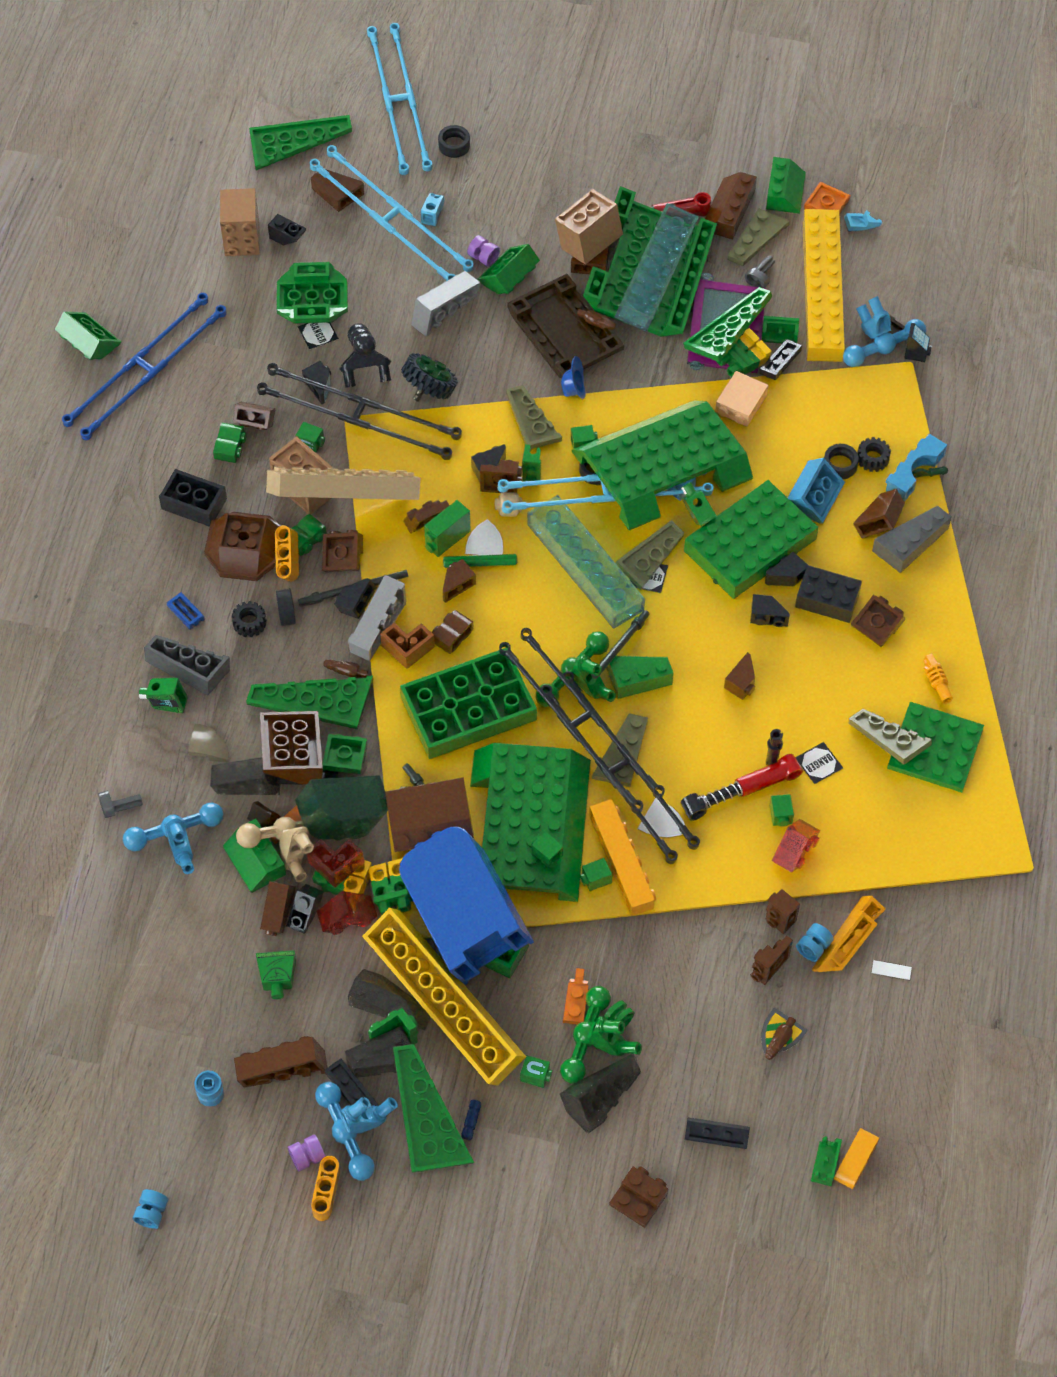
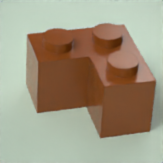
(407, 647)

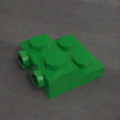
(344, 753)

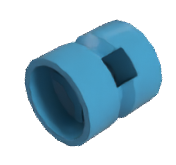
(814, 942)
(209, 1088)
(150, 1211)

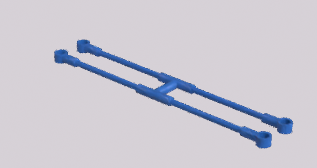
(152, 371)

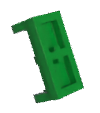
(779, 329)
(531, 465)
(826, 1161)

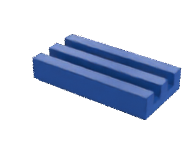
(194, 621)

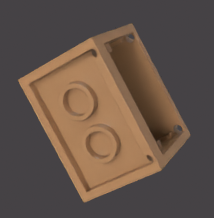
(239, 222)
(589, 226)
(300, 455)

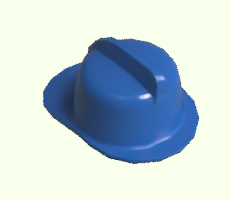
(573, 380)

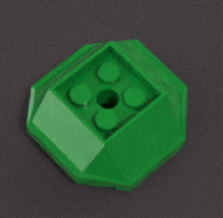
(312, 293)

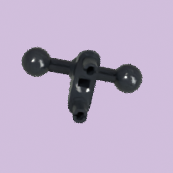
(363, 355)

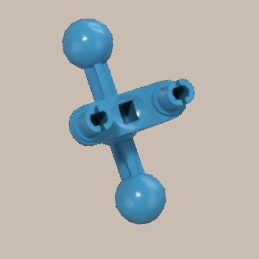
(877, 328)
(175, 830)
(352, 1121)

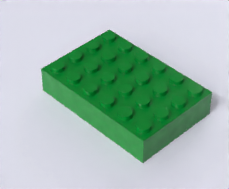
(750, 538)
(467, 703)

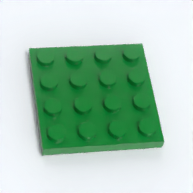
(952, 747)

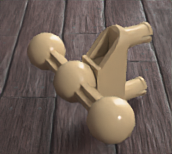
(293, 842)

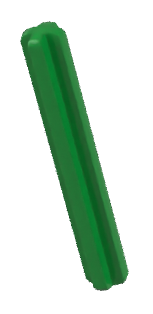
(482, 560)

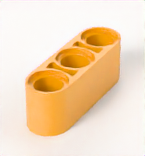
(292, 560)
(856, 1158)
(325, 1197)

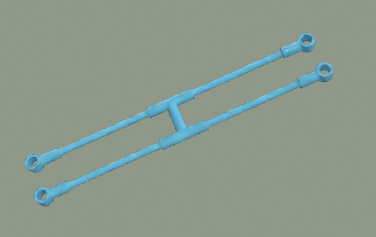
(403, 166)
(397, 208)
(607, 497)

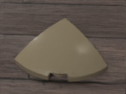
(208, 743)

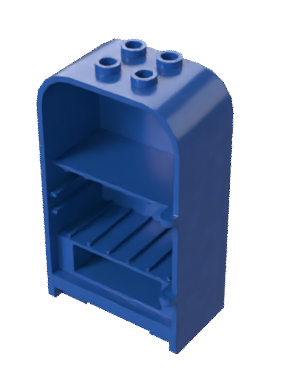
(462, 901)

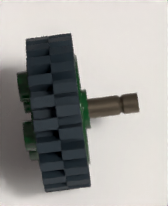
(429, 377)

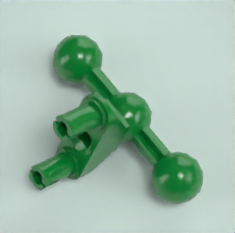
(582, 668)
(597, 1032)

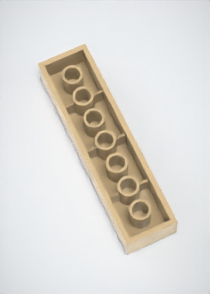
(343, 484)

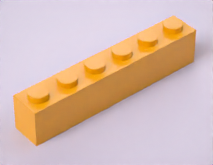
(621, 857)

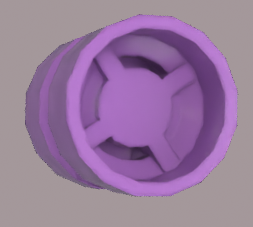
(483, 251)
(305, 1153)

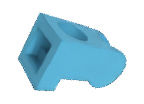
(431, 209)

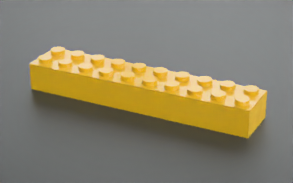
(823, 285)
(444, 997)

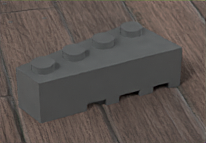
(911, 539)
(192, 666)

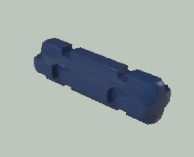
(471, 1119)

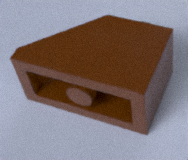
(457, 580)
(741, 678)

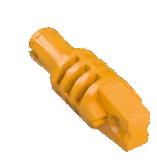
(937, 678)

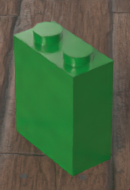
(447, 528)

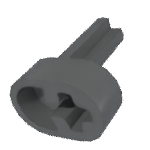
(756, 276)
(111, 807)

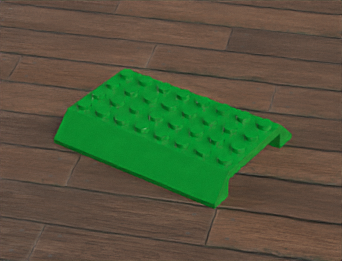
(638, 222)
(664, 454)
(529, 795)

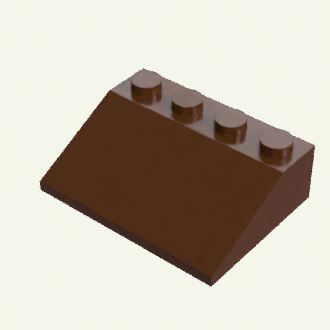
(291, 745)
(425, 809)

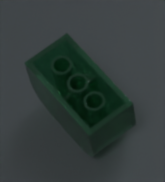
(342, 806)

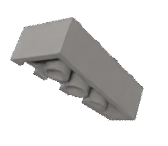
(443, 301)
(379, 615)

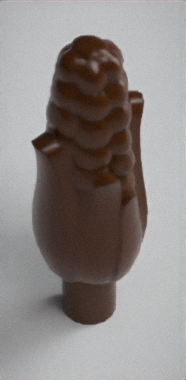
(596, 319)
(345, 668)
(780, 1038)

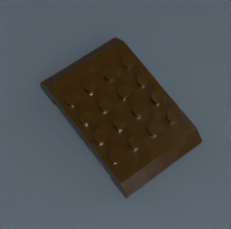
(555, 329)

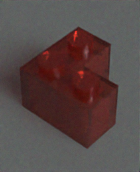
(794, 844)
(338, 864)
(345, 910)

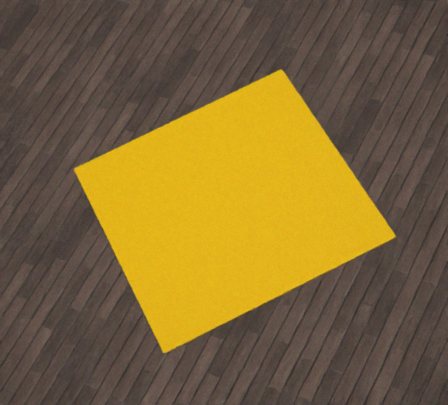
(698, 736)

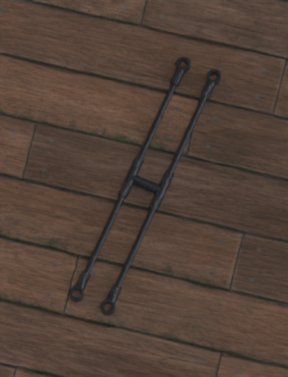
(355, 418)
(590, 713)
(620, 765)

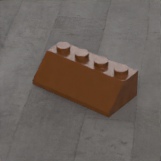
(731, 203)

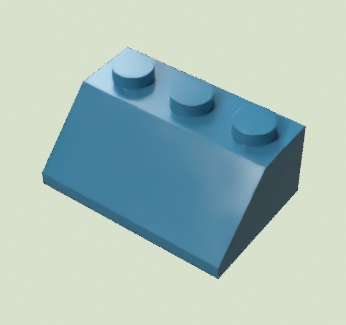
(816, 489)

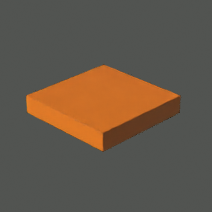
(827, 198)

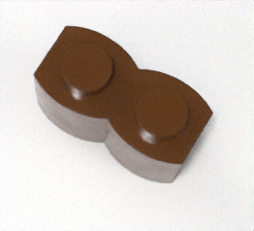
(452, 631)

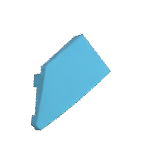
(859, 221)

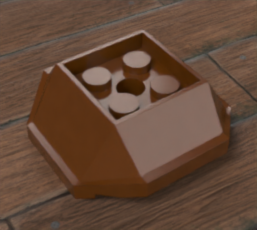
(240, 558)

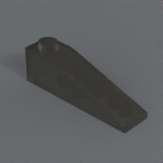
(381, 996)
(596, 1094)

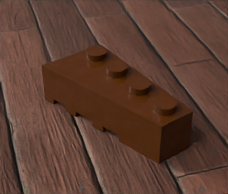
(280, 1062)

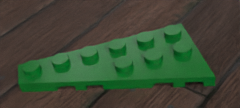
(285, 140)
(723, 332)
(335, 700)
(428, 1125)

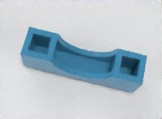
(928, 453)

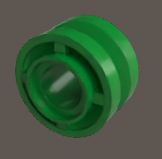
(619, 1013)

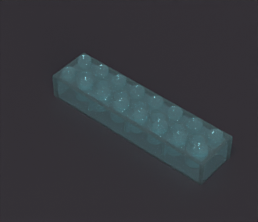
(656, 267)
(586, 562)

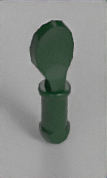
(930, 472)

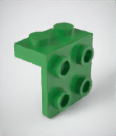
(394, 1020)

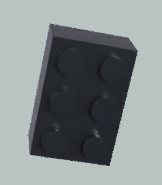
(192, 497)
(828, 594)

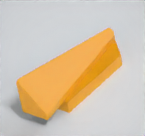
(850, 935)

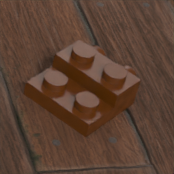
(491, 475)
(418, 518)
(342, 551)
(878, 620)
(770, 960)
(639, 1196)

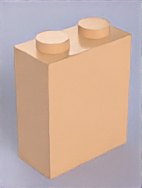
(741, 398)

